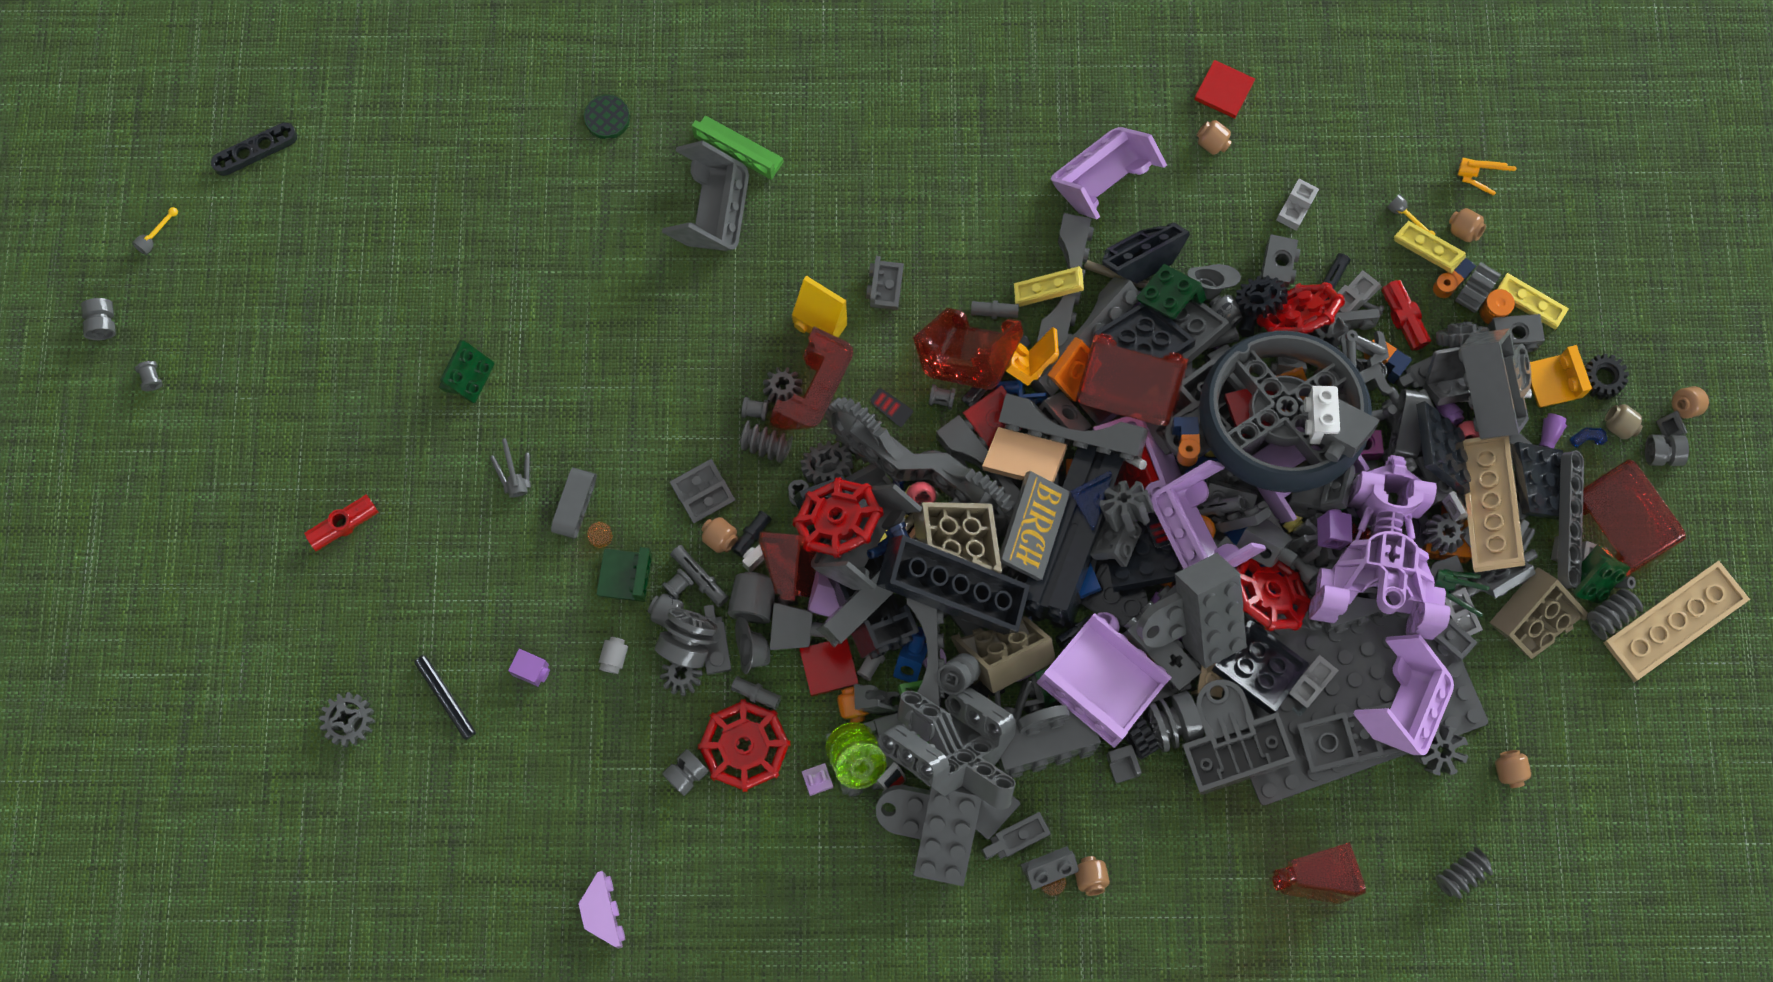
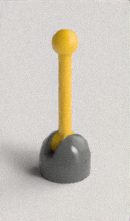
(1399, 206)
(144, 242)

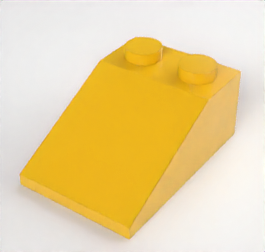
(819, 308)

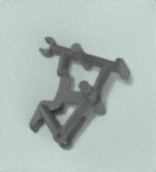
(1378, 353)

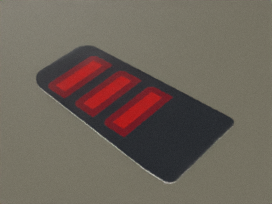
(891, 407)
(1156, 531)

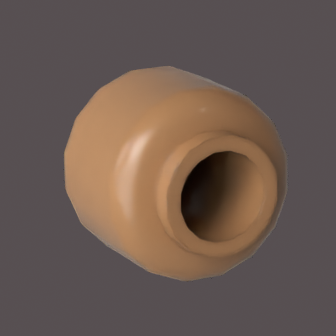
(1214, 137)
(1467, 225)
(1690, 402)
(719, 535)
(1513, 768)
(1092, 876)

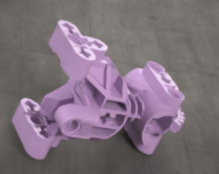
(1388, 556)

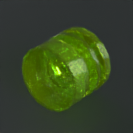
(855, 755)

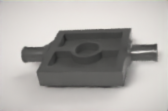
(1504, 579)

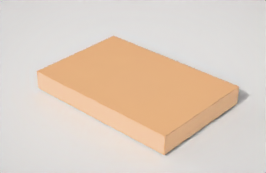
(1018, 453)

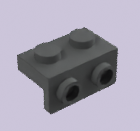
(886, 284)

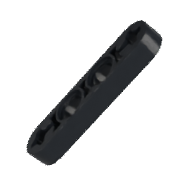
(252, 145)

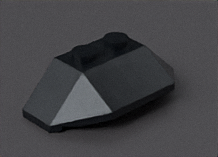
(1145, 251)

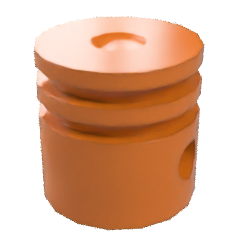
(1497, 304)

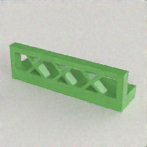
(737, 147)

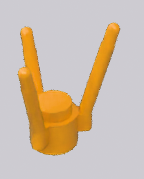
(1470, 168)

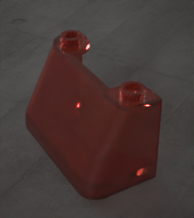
(966, 354)
(830, 360)
(1131, 381)
(1632, 515)
(788, 564)
(1322, 876)

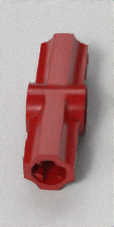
(1406, 315)
(354, 514)

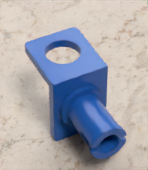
(1018, 387)
(912, 656)

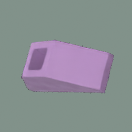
(600, 911)

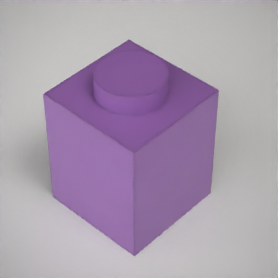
(1334, 529)
(529, 668)

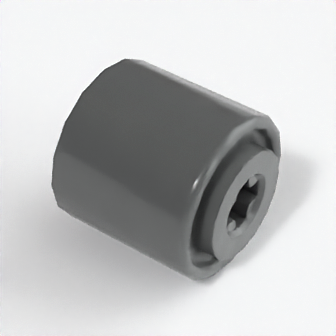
(752, 598)

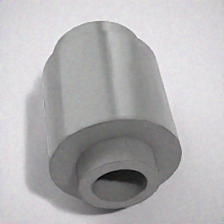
(613, 655)

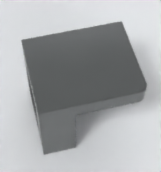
(1123, 764)

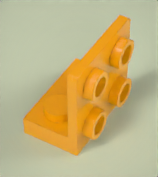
(1030, 364)
(1559, 378)

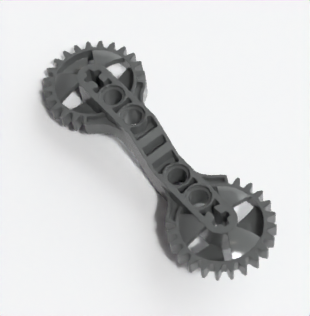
(873, 444)

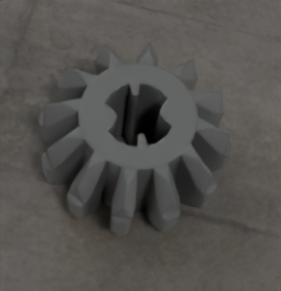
(775, 380)
(1434, 532)
(676, 684)

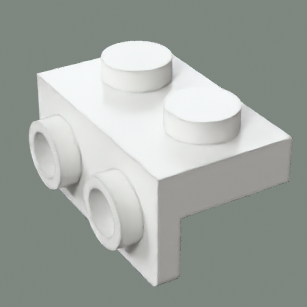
(1322, 412)

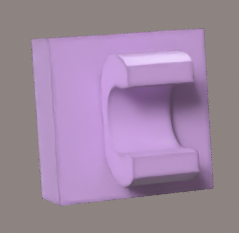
(817, 779)

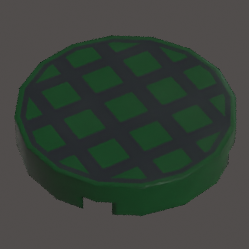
(607, 116)

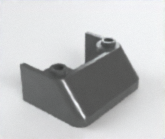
(720, 201)
(850, 568)

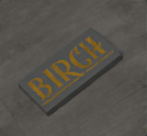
(1034, 526)

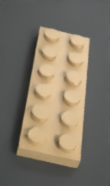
(1493, 505)
(1676, 621)

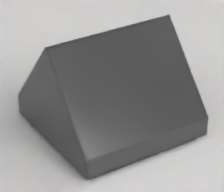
(1672, 425)

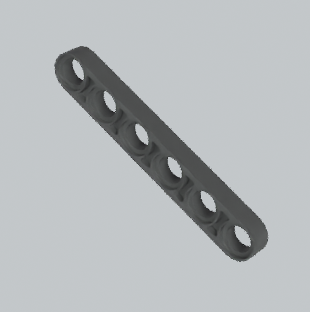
(1570, 497)

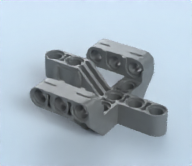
(946, 761)

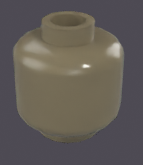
(1623, 421)

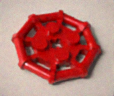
(1305, 309)
(843, 527)
(1287, 590)
(742, 759)

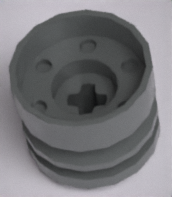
(686, 638)
(1172, 722)

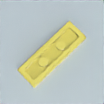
(1429, 247)
(1049, 286)
(1533, 301)

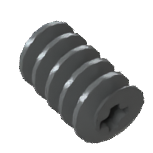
(765, 443)
(1612, 611)
(1464, 873)

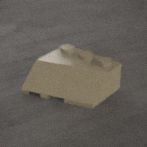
(960, 530)
(1538, 614)
(1007, 656)

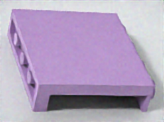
(1104, 680)

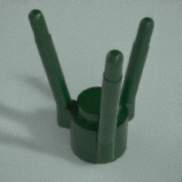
(1448, 580)

